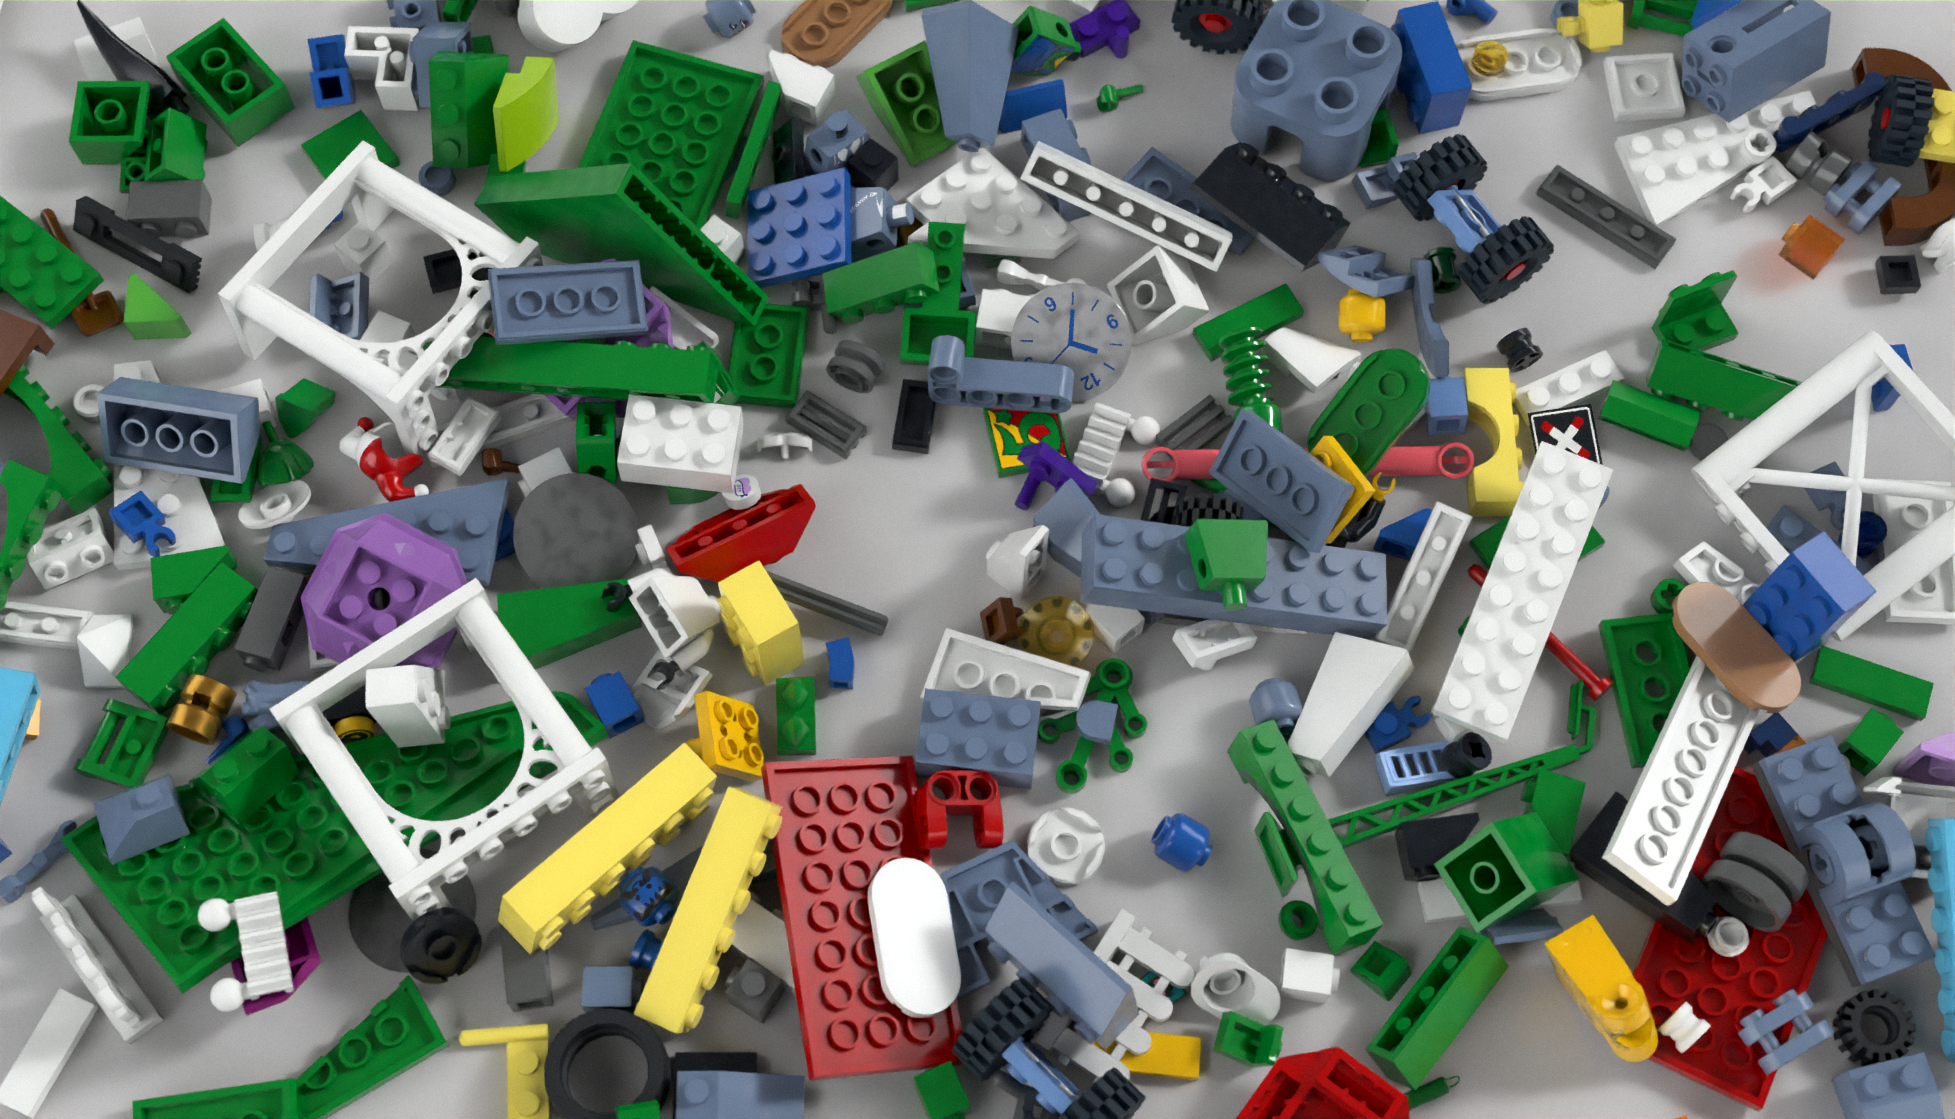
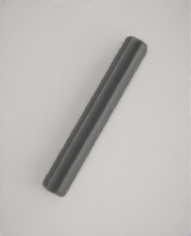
(830, 605)

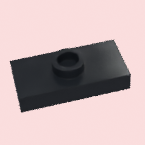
(788, 151)

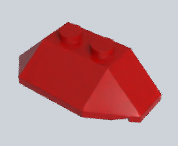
(744, 536)

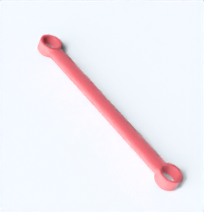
(1396, 462)

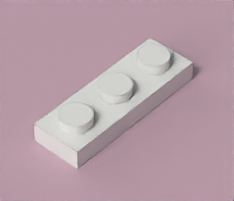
(1569, 385)

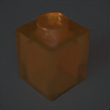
(1810, 246)

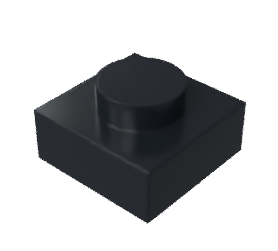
(1898, 274)

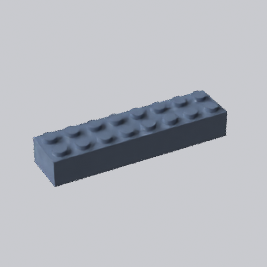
(1151, 570)

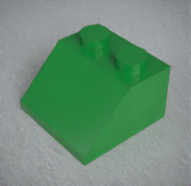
(108, 120)
(246, 774)

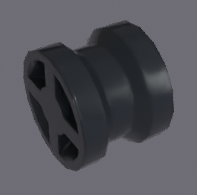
(1519, 349)
(1466, 755)

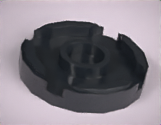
(440, 945)

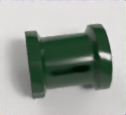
(1443, 269)

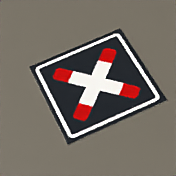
(1567, 429)

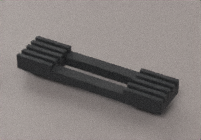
(177, 264)

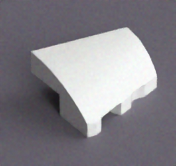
(1308, 357)

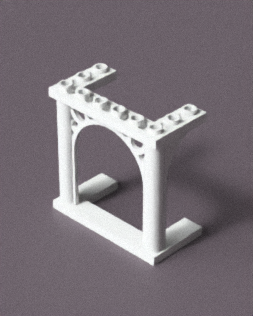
(374, 191)
(415, 879)

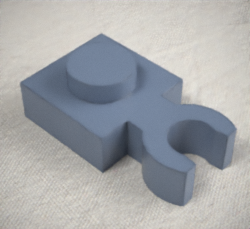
(1830, 498)

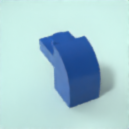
(331, 75)

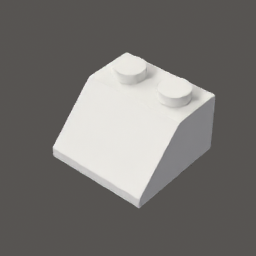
(1158, 295)

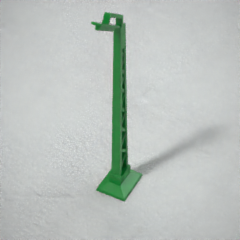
(1285, 862)

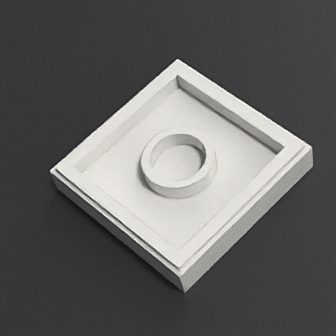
(1644, 87)

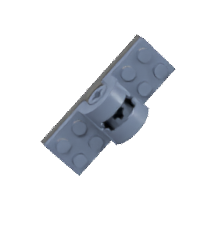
(1851, 856)

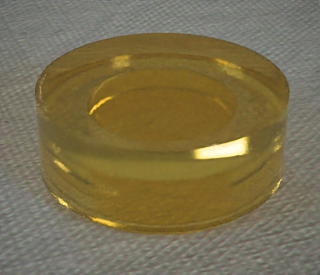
(1489, 58)

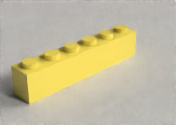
(708, 911)

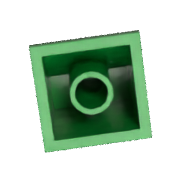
(1506, 870)

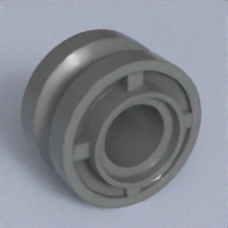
(855, 366)

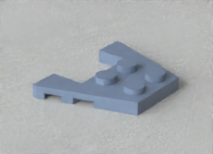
(977, 889)

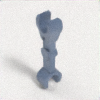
(14, 885)

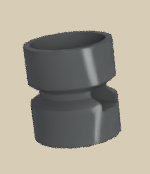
(1818, 163)

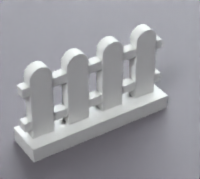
(98, 965)
(1149, 1000)

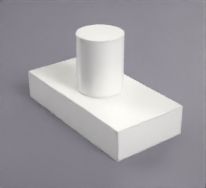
(1212, 640)

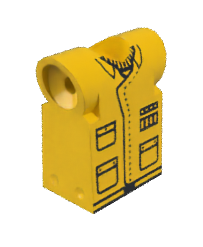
(1604, 989)

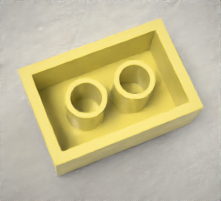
(760, 623)

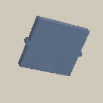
(1525, 926)

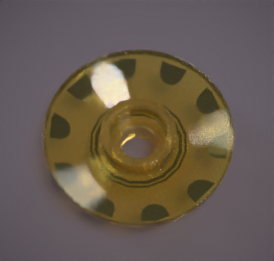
(1060, 615)

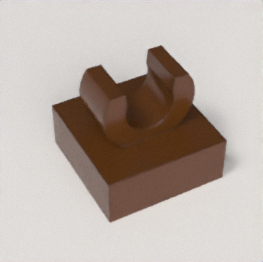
(1000, 621)

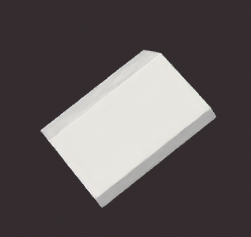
(131, 32)

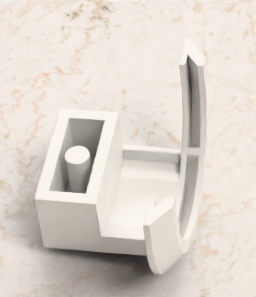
(1915, 805)

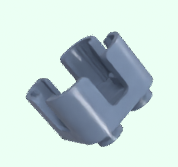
(1319, 78)

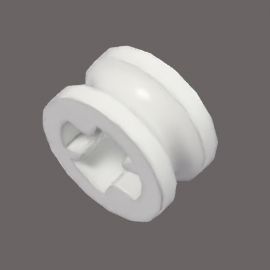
(1764, 139)

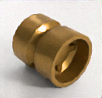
(194, 721)

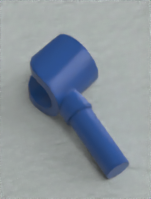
(235, 728)

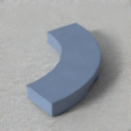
(1430, 335)

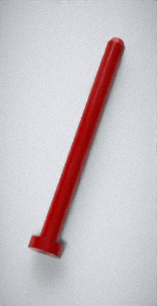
(1597, 686)

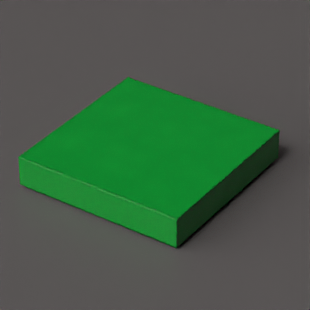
(337, 142)

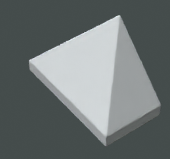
(105, 649)

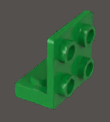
(1695, 314)

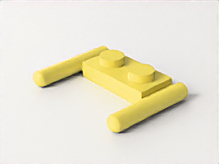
(525, 1066)

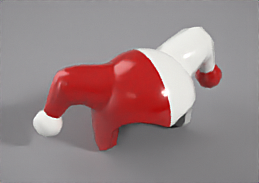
(382, 458)

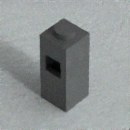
(272, 620)
(525, 975)

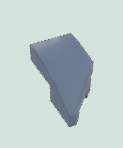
(1377, 184)

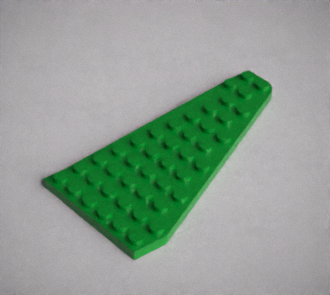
(302, 836)

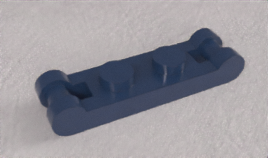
(1837, 108)

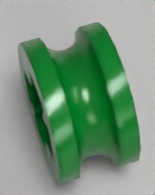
(1656, 599)

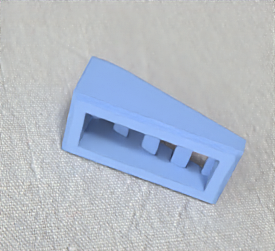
(1393, 785)

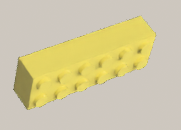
(607, 849)

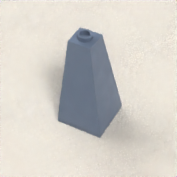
(970, 68)

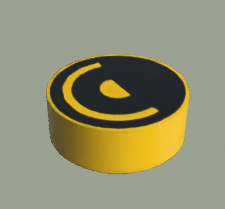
(354, 728)

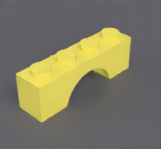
(1496, 483)

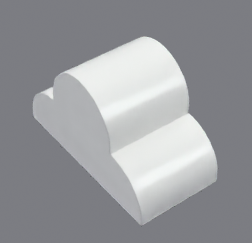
(565, 23)

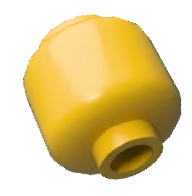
(1361, 316)

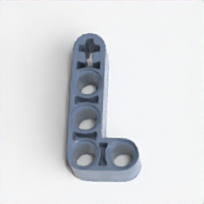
(994, 382)

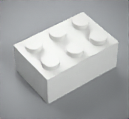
(680, 443)

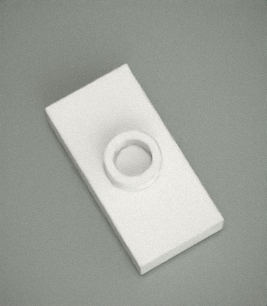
(464, 436)

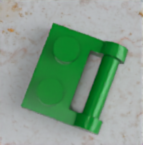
(1678, 8)
(133, 749)

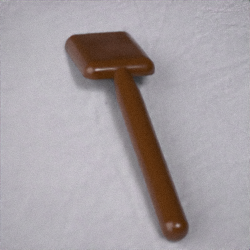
(96, 311)

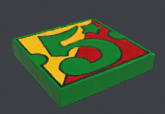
(1014, 429)

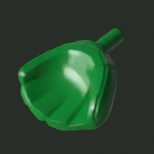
(281, 460)

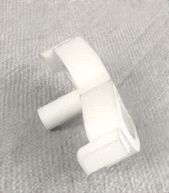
(784, 440)

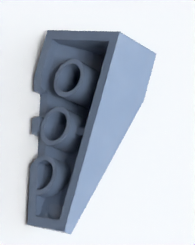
(1066, 517)

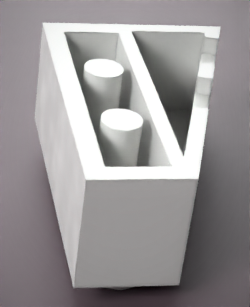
(409, 703)

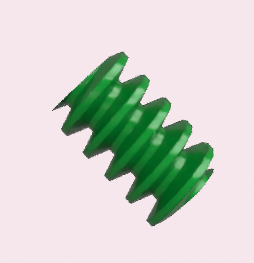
(1243, 365)

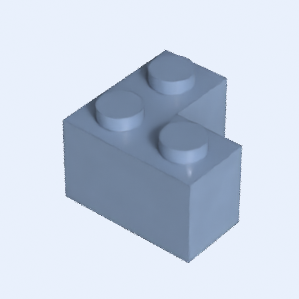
(430, 40)

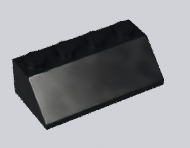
(1271, 205)

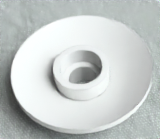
(275, 505)

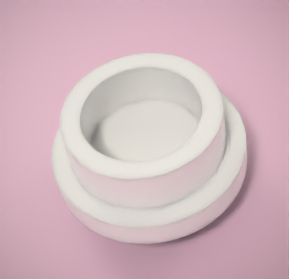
(1728, 937)

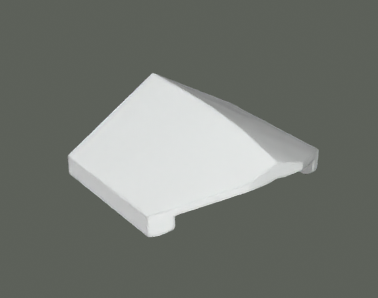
(671, 704)

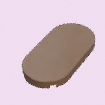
(829, 29)
(1736, 647)

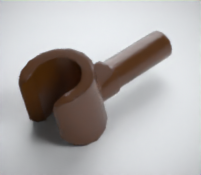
(493, 464)

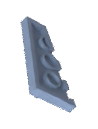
(1172, 183)

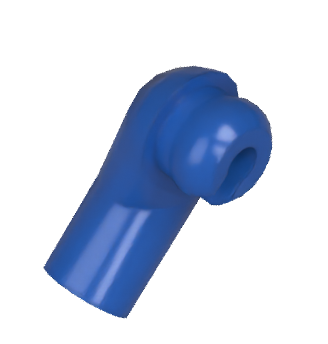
(1479, 8)

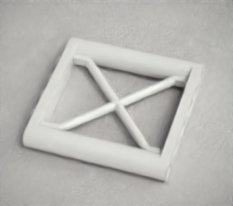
(1859, 369)

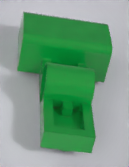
(941, 310)

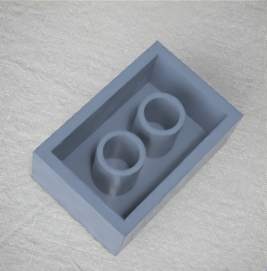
(978, 735)

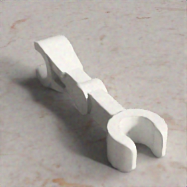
(1012, 273)

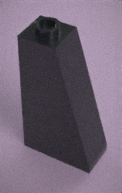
(1686, 917)

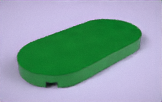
(1374, 407)

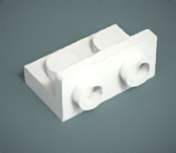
(70, 549)

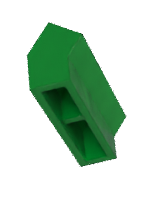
(1649, 415)

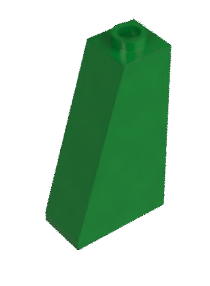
(563, 620)

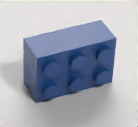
(1430, 68)
(1809, 596)

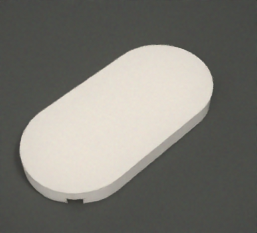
(1536, 64)
(914, 937)

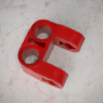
(959, 801)

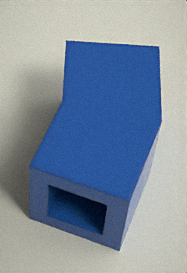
(841, 664)

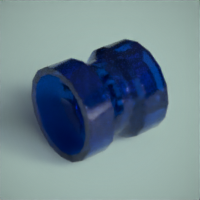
(1871, 533)

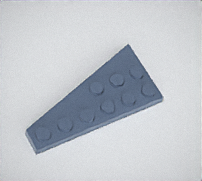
(461, 517)

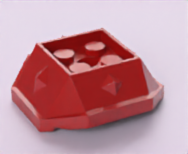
(1324, 1087)

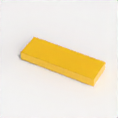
(1168, 1057)

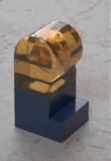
(1773, 737)

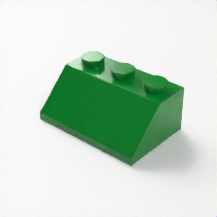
(462, 106)

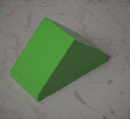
(149, 315)

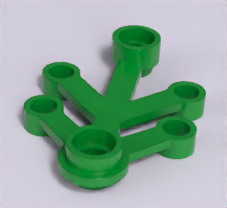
(1066, 723)

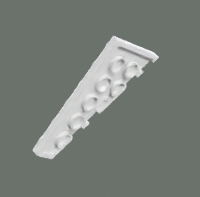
(1696, 157)
(176, 495)

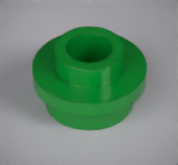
(1306, 914)

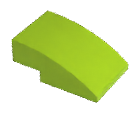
(525, 111)

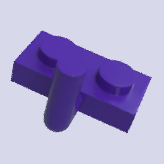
(1106, 27)
(1049, 466)

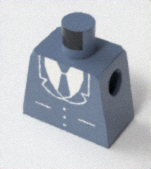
(834, 143)

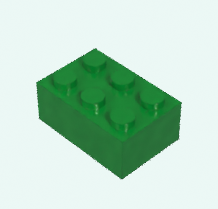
(230, 82)

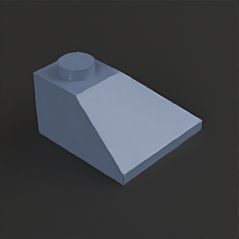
(141, 818)

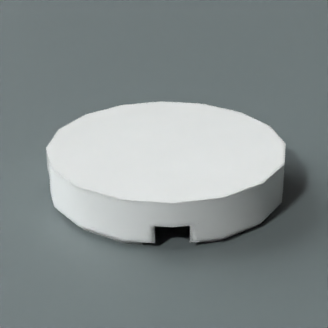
(1066, 846)

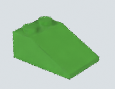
(907, 102)

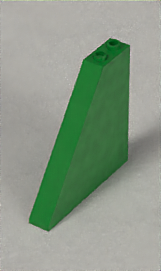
(621, 216)

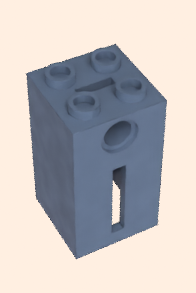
(1753, 53)

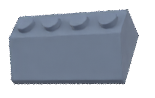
(178, 429)
(1061, 967)

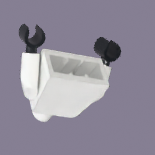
(675, 614)

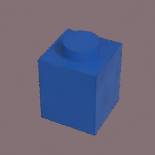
(614, 703)

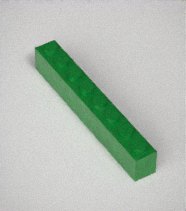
(587, 370)

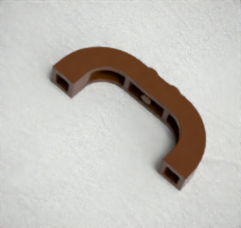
(1911, 218)

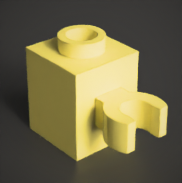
(1597, 24)

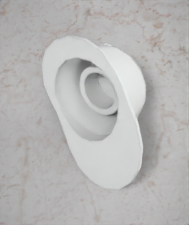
(1231, 985)

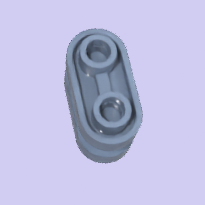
(1859, 178)
(1788, 1008)

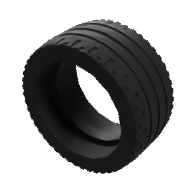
(591, 1027)

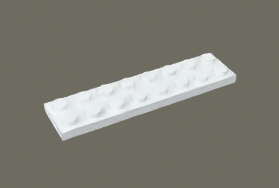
(1522, 592)
(1681, 785)

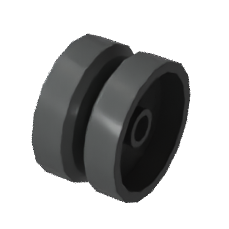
(1756, 881)

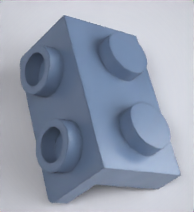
(341, 303)

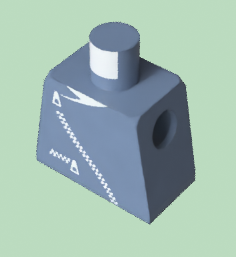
(875, 221)

